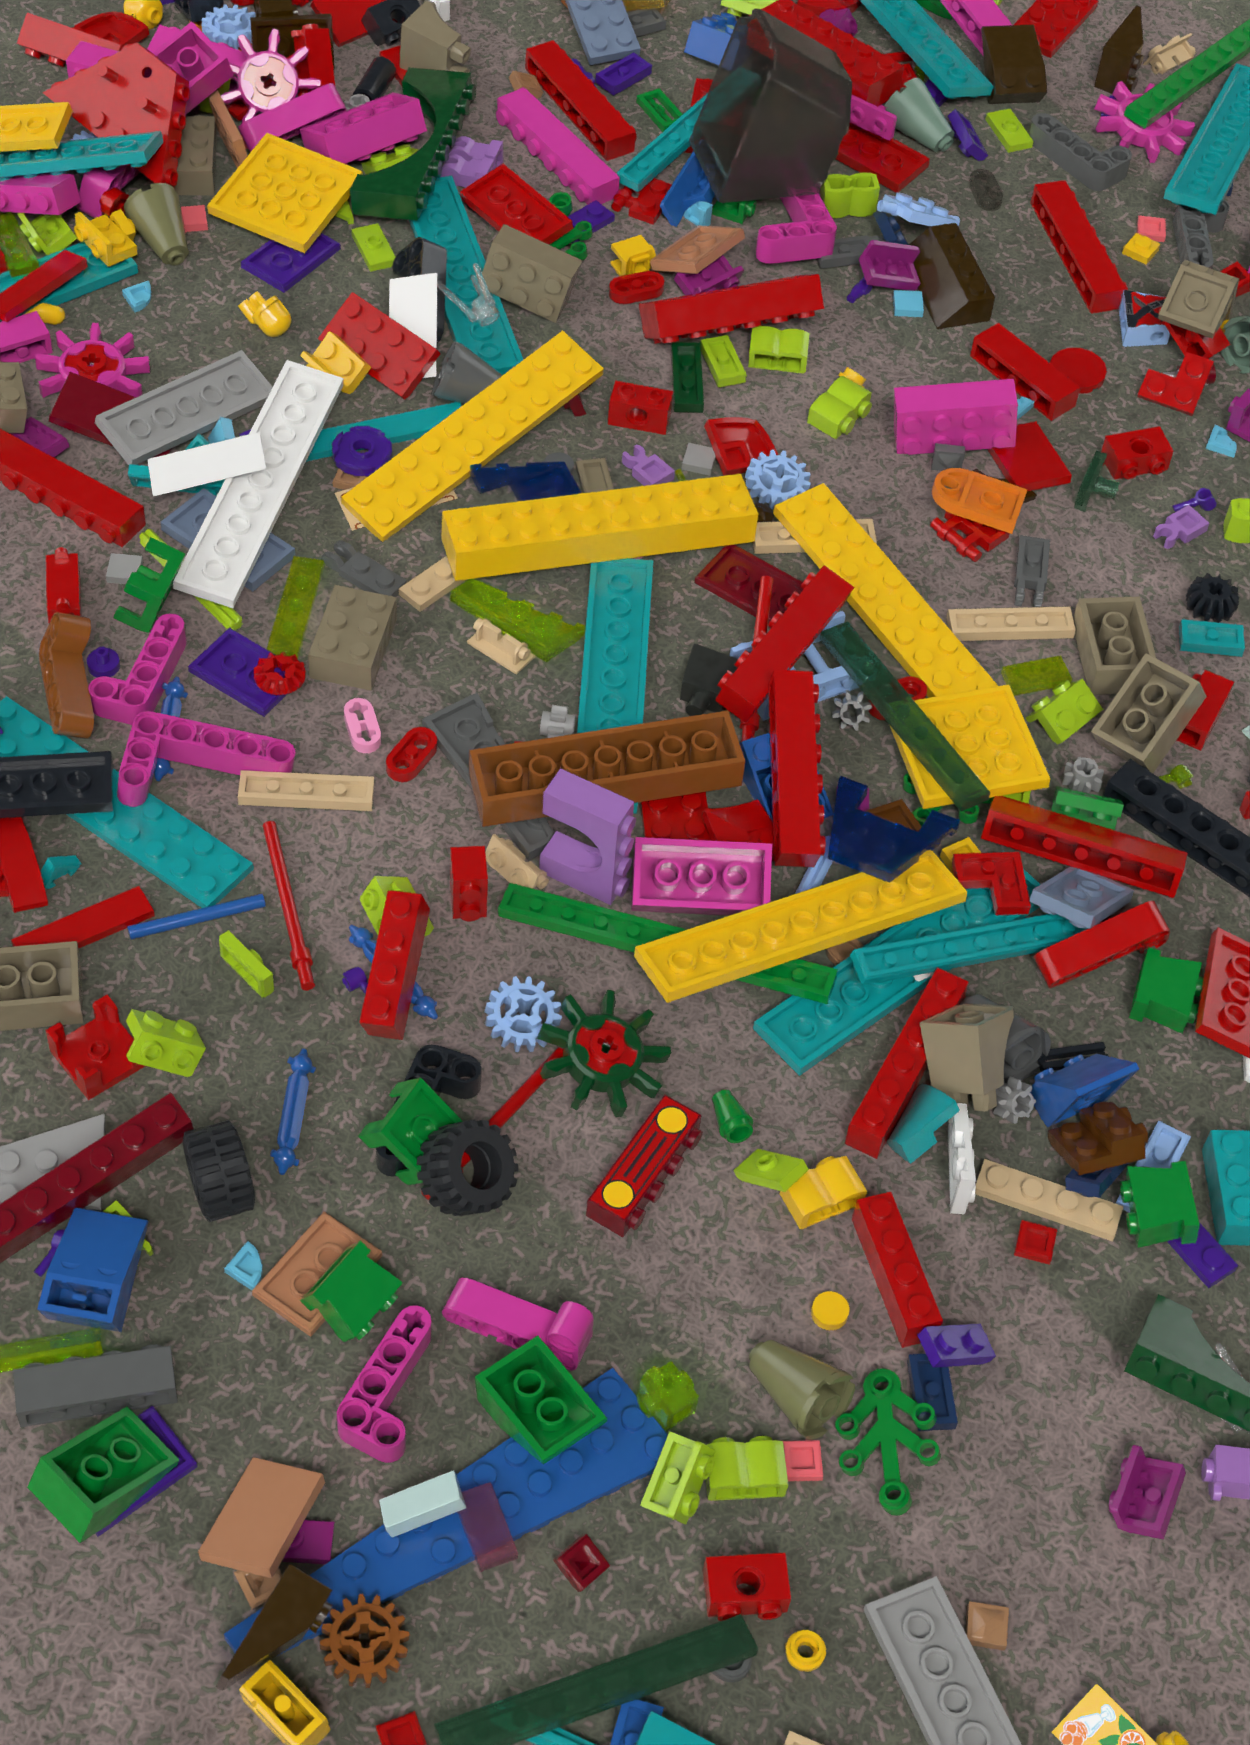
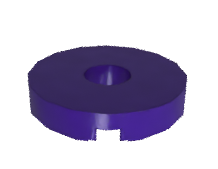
(357, 463)

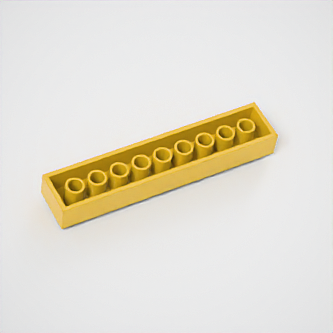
(598, 526)

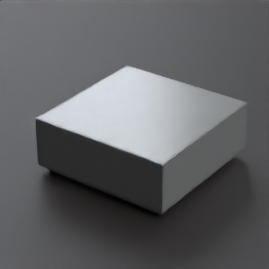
(699, 459)
(121, 567)

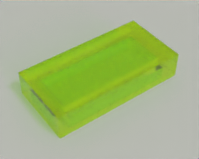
(1035, 675)

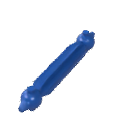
(170, 706)
(362, 939)
(292, 1112)

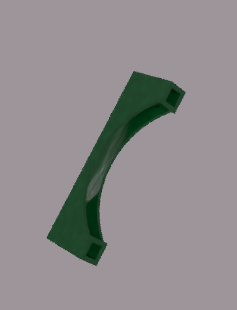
(405, 187)
(1182, 1362)

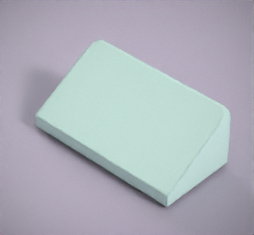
(422, 1504)

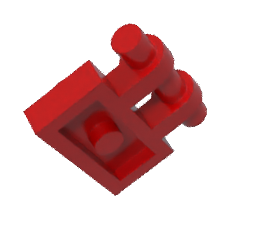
(646, 205)
(977, 535)

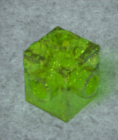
(667, 1395)

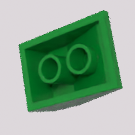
(537, 1401)
(100, 1473)

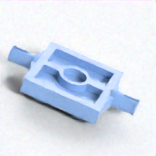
(918, 212)

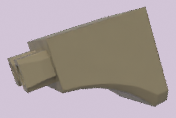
(431, 43)
(968, 1051)

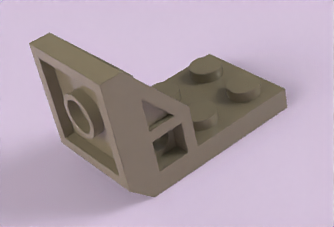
(1199, 299)

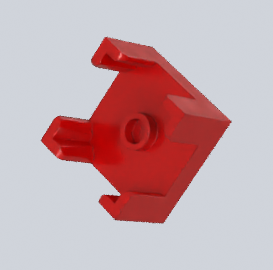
(96, 1051)

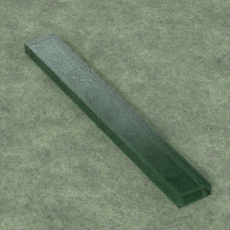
(905, 716)
(602, 1686)

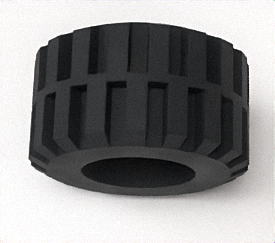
(219, 1170)
(443, 1171)

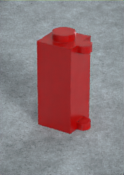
(319, 60)
(63, 583)
(1201, 724)

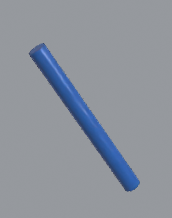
(196, 916)

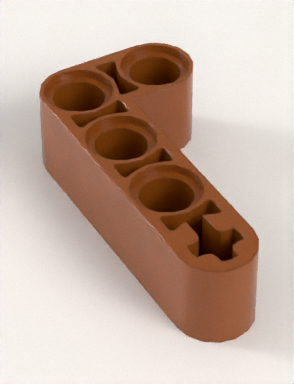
(65, 675)

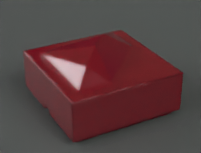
(581, 1562)

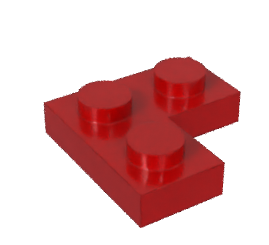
(1179, 392)
(1000, 873)

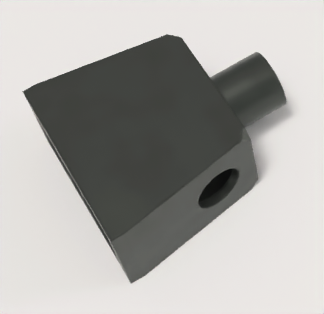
(701, 679)

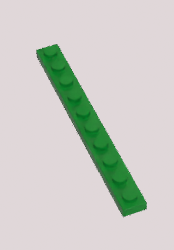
(1190, 77)
(628, 931)

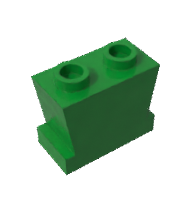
(1167, 991)
(1160, 1204)
(352, 1292)

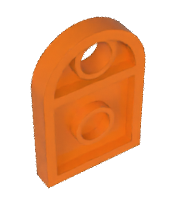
(979, 498)

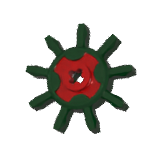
(603, 1053)

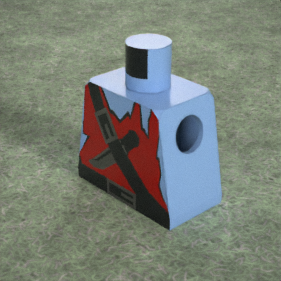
(1140, 319)

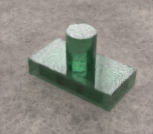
(1095, 483)

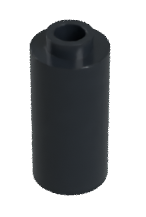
(376, 78)

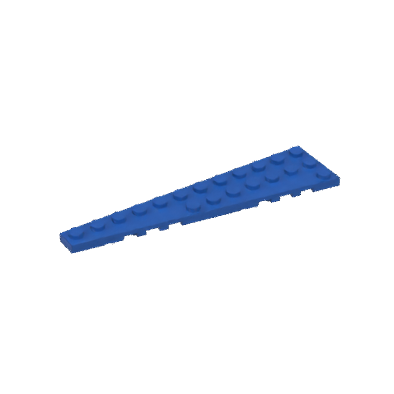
(526, 1491)

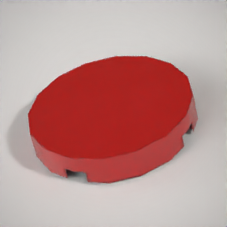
(1082, 367)

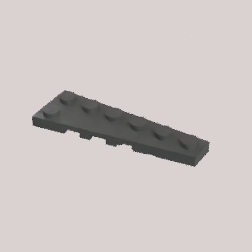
(469, 727)

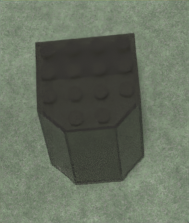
(772, 113)

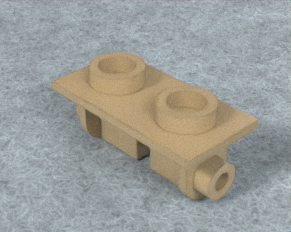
(1162, 57)
(500, 647)
(511, 864)

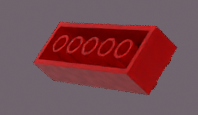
(871, 72)
(731, 306)

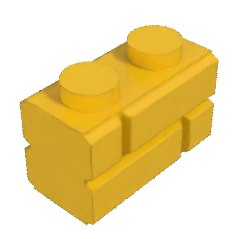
(283, 1707)

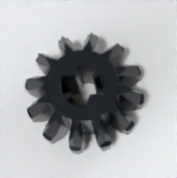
(1212, 598)

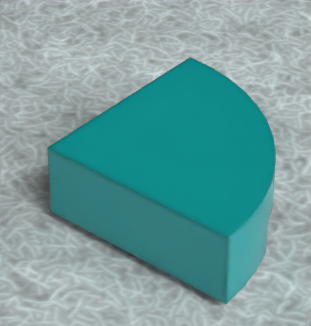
(57, 867)

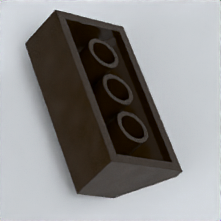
(951, 278)

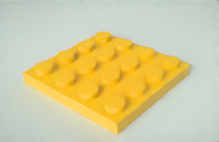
(284, 192)
(988, 736)

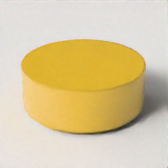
(830, 1310)

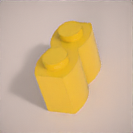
(824, 1192)

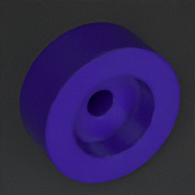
(103, 662)

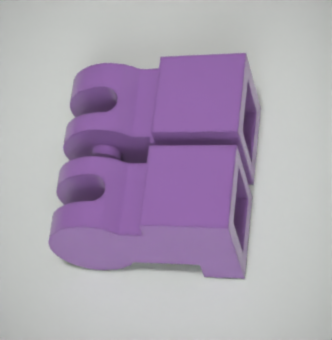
(472, 160)

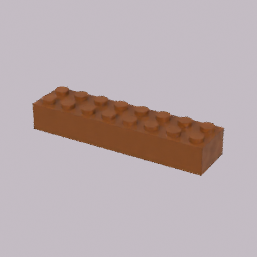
(631, 760)

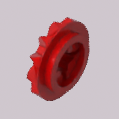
(274, 683)

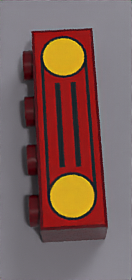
(644, 1166)

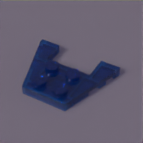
(527, 482)
(875, 843)

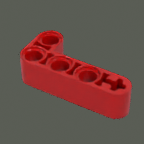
(1103, 944)

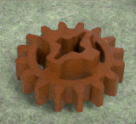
(380, 1639)

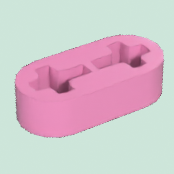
(368, 723)

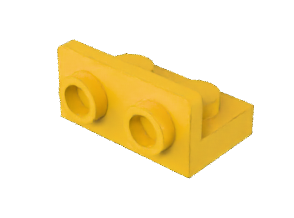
(104, 239)
(339, 360)

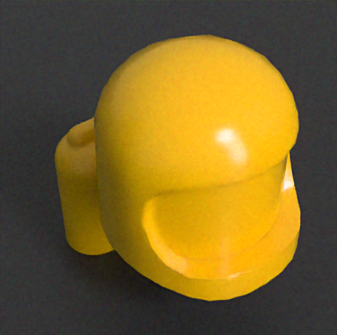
(269, 315)

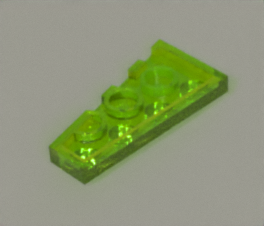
(541, 632)

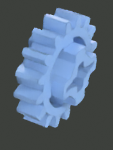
(227, 25)
(776, 478)
(522, 999)

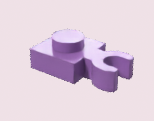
(647, 470)
(1182, 525)

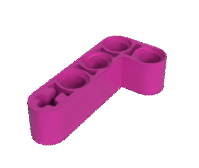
(289, 117)
(97, 182)
(143, 688)
(519, 1321)
(390, 1378)

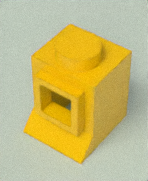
(633, 255)

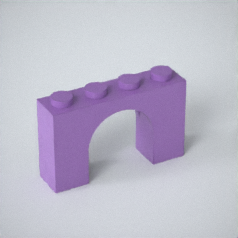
(602, 818)

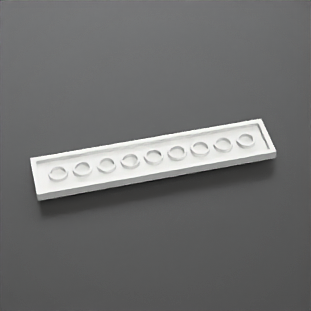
(252, 502)

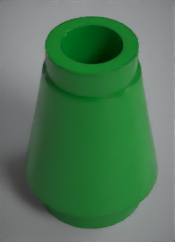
(732, 1117)

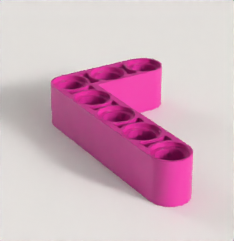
(807, 237)
(195, 744)

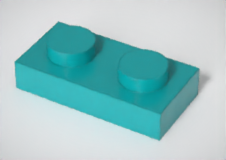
(1211, 637)

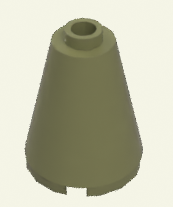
(159, 221)
(802, 1386)

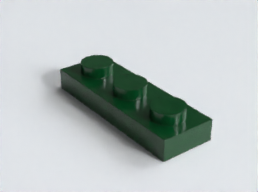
(687, 377)

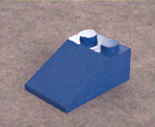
(1079, 1085)

